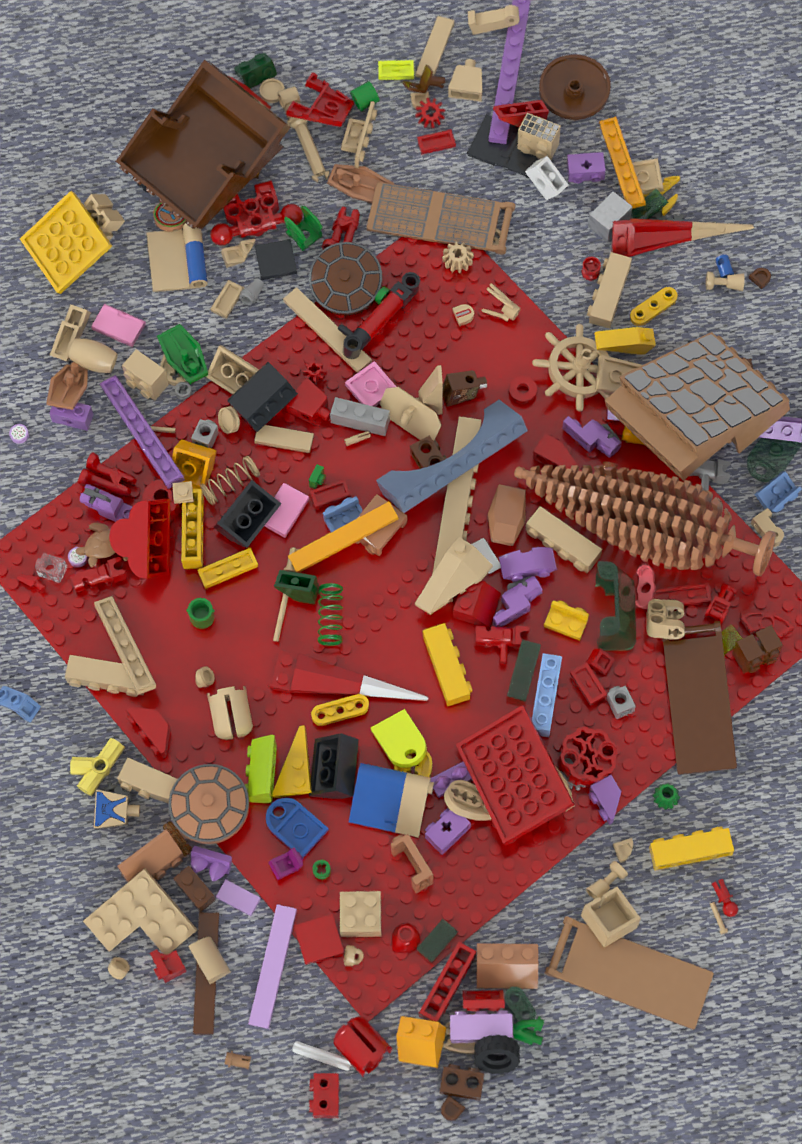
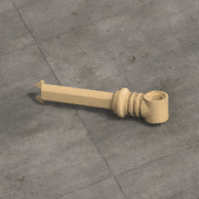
(285, 98)

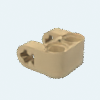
(663, 620)

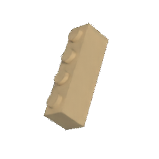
(610, 290)
(563, 540)
(98, 675)

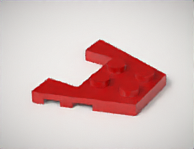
(329, 107)

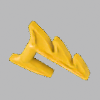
(667, 184)

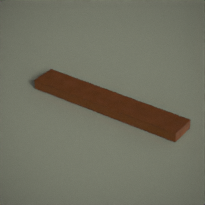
(204, 992)

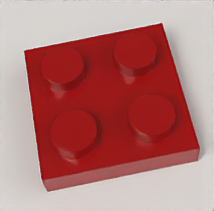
(477, 999)

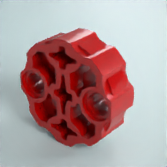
(576, 748)

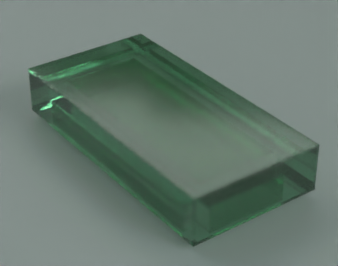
(437, 940)

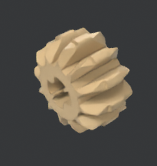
(450, 257)

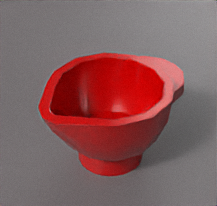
(406, 937)

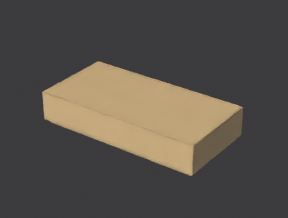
(227, 299)

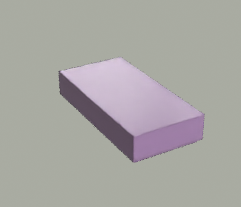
(238, 897)

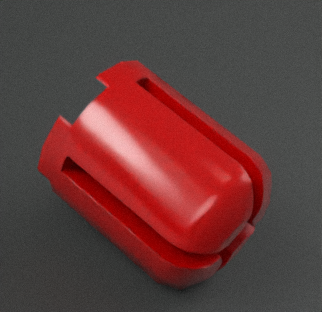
(361, 1045)

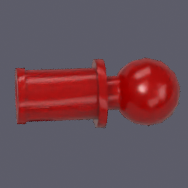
(729, 908)

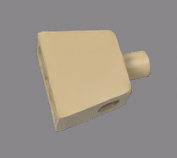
(466, 82)

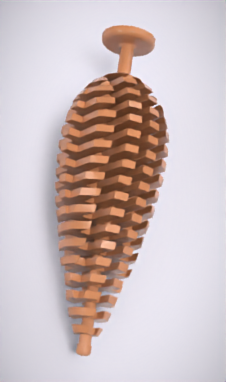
(647, 514)

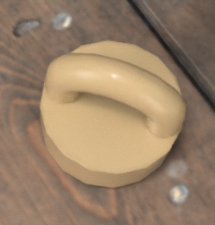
(204, 677)
(349, 956)
(118, 968)

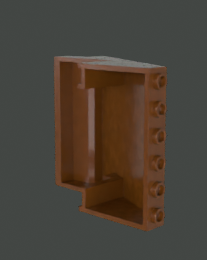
(203, 146)

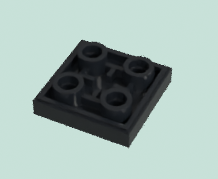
(275, 259)

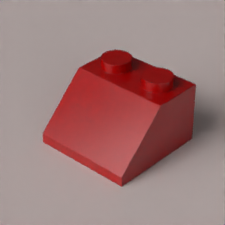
(477, 604)

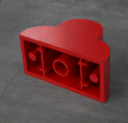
(144, 538)

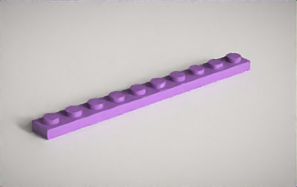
(509, 71)

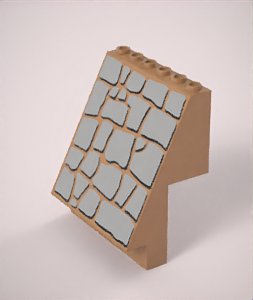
(696, 403)

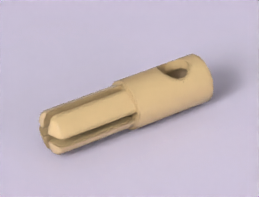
(356, 438)

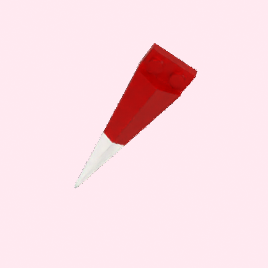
(308, 675)

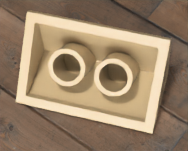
(230, 370)

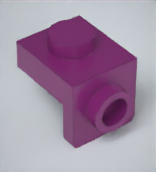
(286, 863)

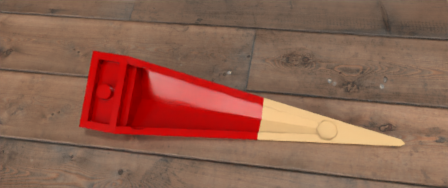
(644, 235)

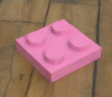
(369, 385)

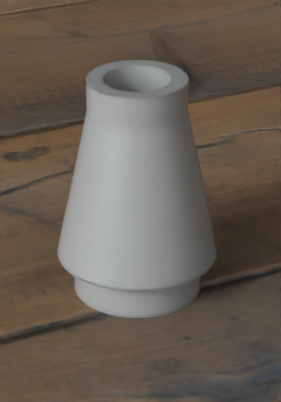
(251, 292)

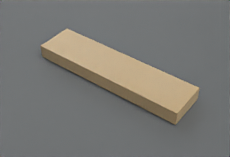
(436, 45)

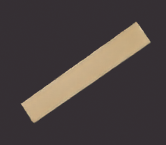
(323, 327)
(125, 645)

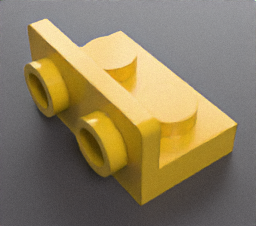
(566, 620)

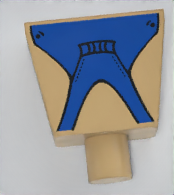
(113, 810)

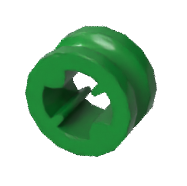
(328, 870)

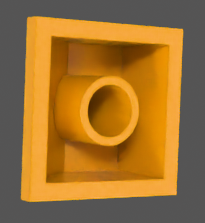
(194, 462)
(420, 1041)

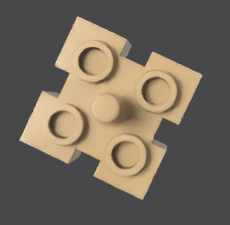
(101, 210)

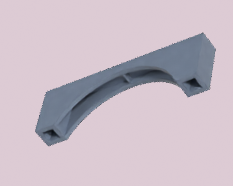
(409, 488)

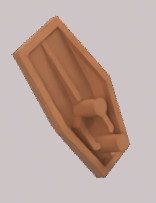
(356, 182)
(67, 386)
(507, 514)

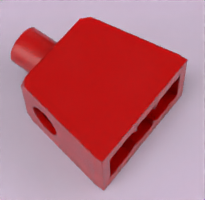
(309, 403)

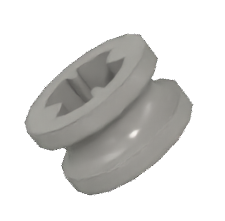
(183, 385)

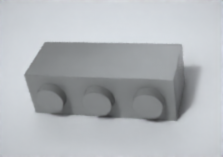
(360, 416)

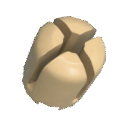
(220, 712)

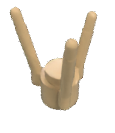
(510, 309)

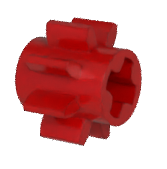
(314, 367)

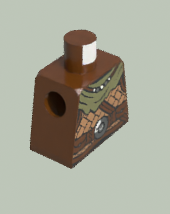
(462, 387)

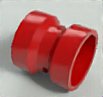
(591, 264)

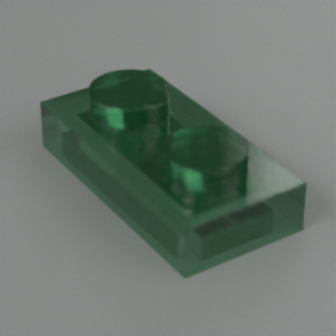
(654, 203)

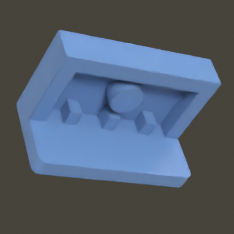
(777, 492)
(342, 514)

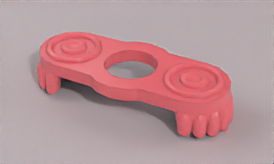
(646, 576)

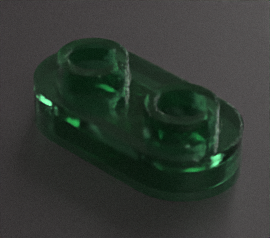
(520, 1006)

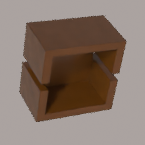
(753, 653)

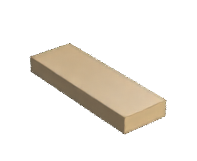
(284, 438)

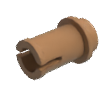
(237, 1060)

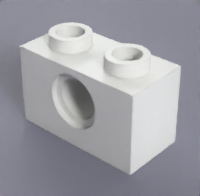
(546, 178)

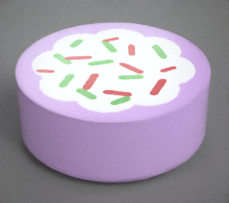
(19, 433)
(75, 559)

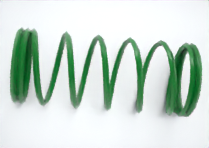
(331, 594)

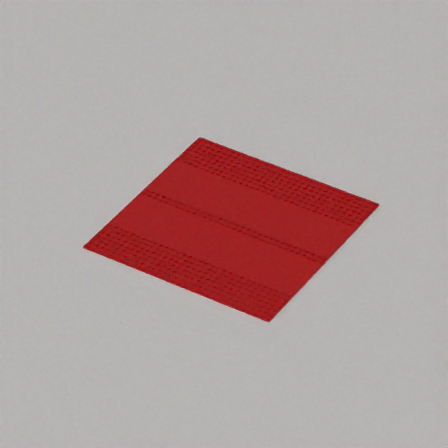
(381, 619)

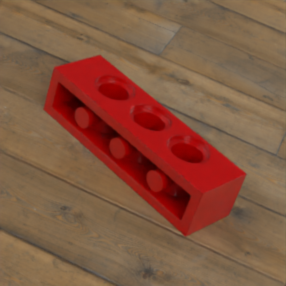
(447, 983)

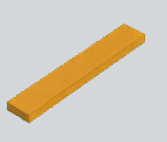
(622, 162)
(343, 537)

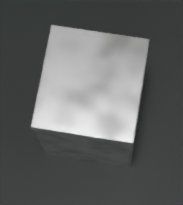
(610, 210)

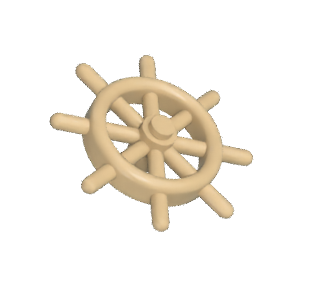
(579, 367)

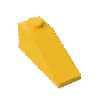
(626, 340)

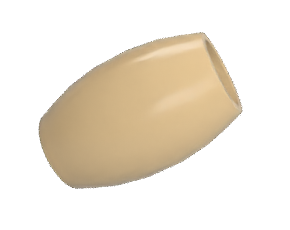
(92, 355)

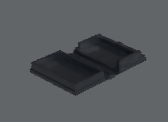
(501, 154)

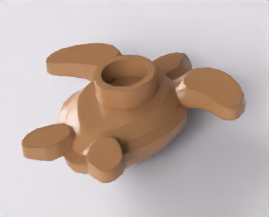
(98, 544)

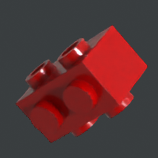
(325, 1095)

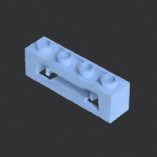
(546, 693)

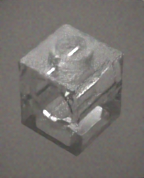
(55, 574)

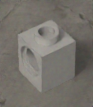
(205, 426)
(624, 709)

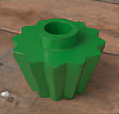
(666, 802)

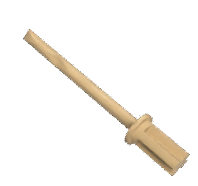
(289, 567)

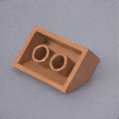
(155, 857)
(507, 966)

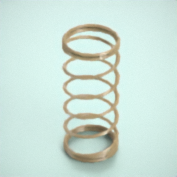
(210, 495)

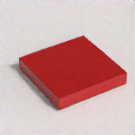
(319, 939)

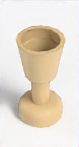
(732, 281)
(602, 886)

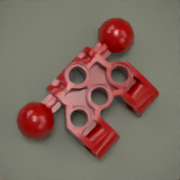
(245, 220)

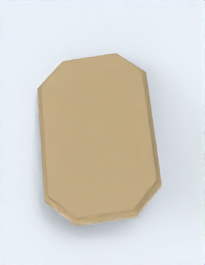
(410, 413)

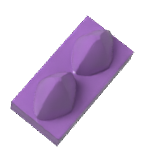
(444, 779)
(217, 863)

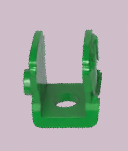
(310, 224)

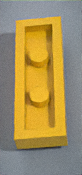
(227, 568)

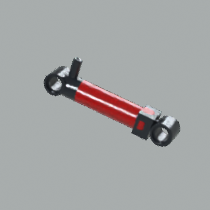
(398, 298)

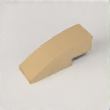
(69, 330)

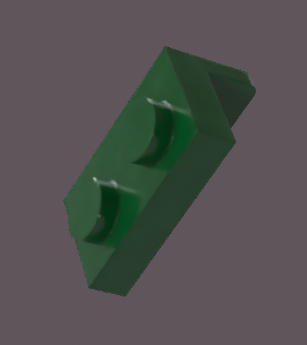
(256, 70)

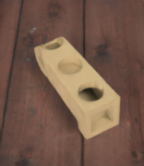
(493, 19)

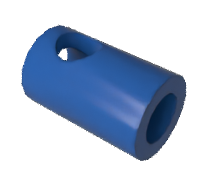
(724, 266)

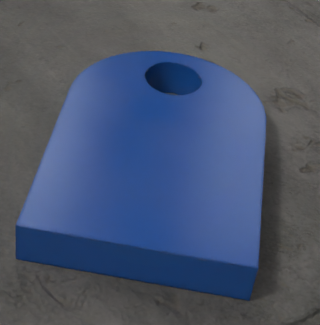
(296, 826)

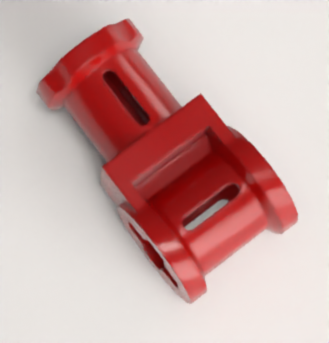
(720, 606)

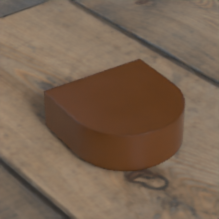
(760, 277)
(451, 1109)

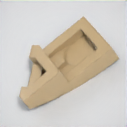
(237, 254)

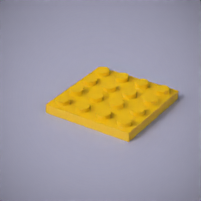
(65, 242)

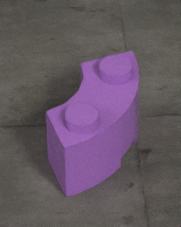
(519, 565)

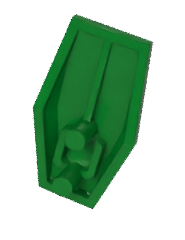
(183, 353)

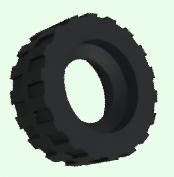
(497, 1063)

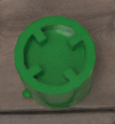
(364, 95)
(201, 613)

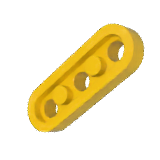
(650, 312)
(347, 704)

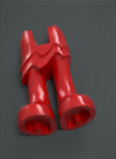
(341, 225)
(94, 465)

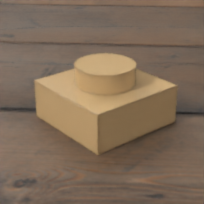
(183, 492)

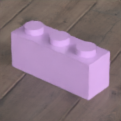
(473, 1027)

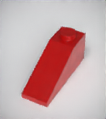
(516, 112)
(552, 452)

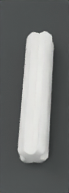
(321, 1055)

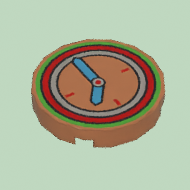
(166, 219)

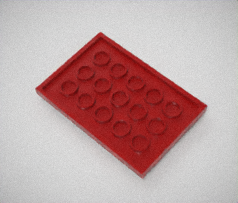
(514, 775)

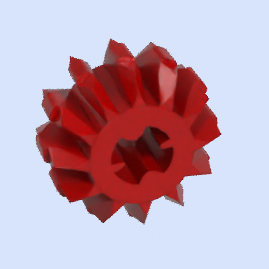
(430, 106)

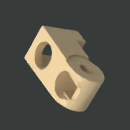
(763, 523)

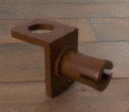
(427, 79)

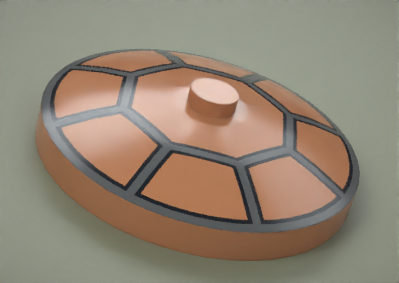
(208, 804)

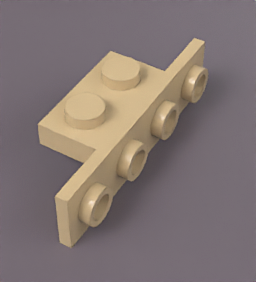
(356, 135)

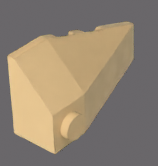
(431, 391)
(456, 572)

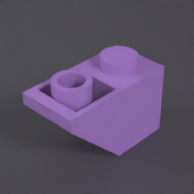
(606, 795)

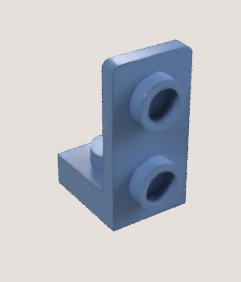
(19, 702)

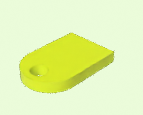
(400, 737)

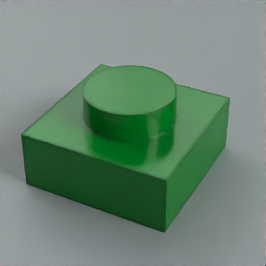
(317, 477)

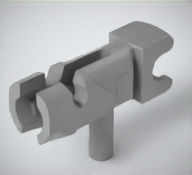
(712, 470)

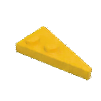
(295, 773)

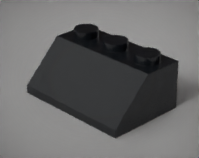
(262, 397)
(247, 515)
(334, 766)

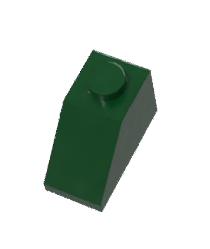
(297, 586)

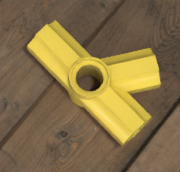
(87, 766)

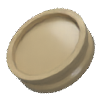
(269, 90)
(228, 419)

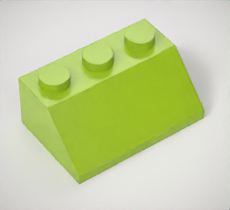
(261, 769)

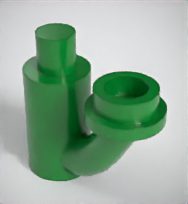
(526, 1035)

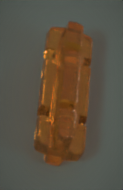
(178, 838)

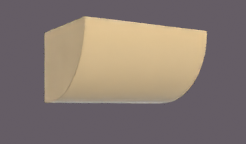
(209, 959)

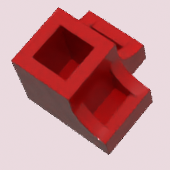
(168, 965)

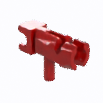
(99, 574)
(501, 637)

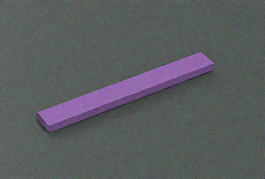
(142, 431)

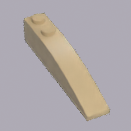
(146, 781)

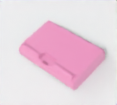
(118, 325)
(291, 506)

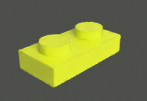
(396, 70)

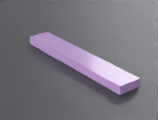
(272, 967)

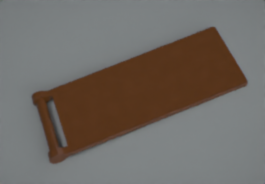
(700, 702)

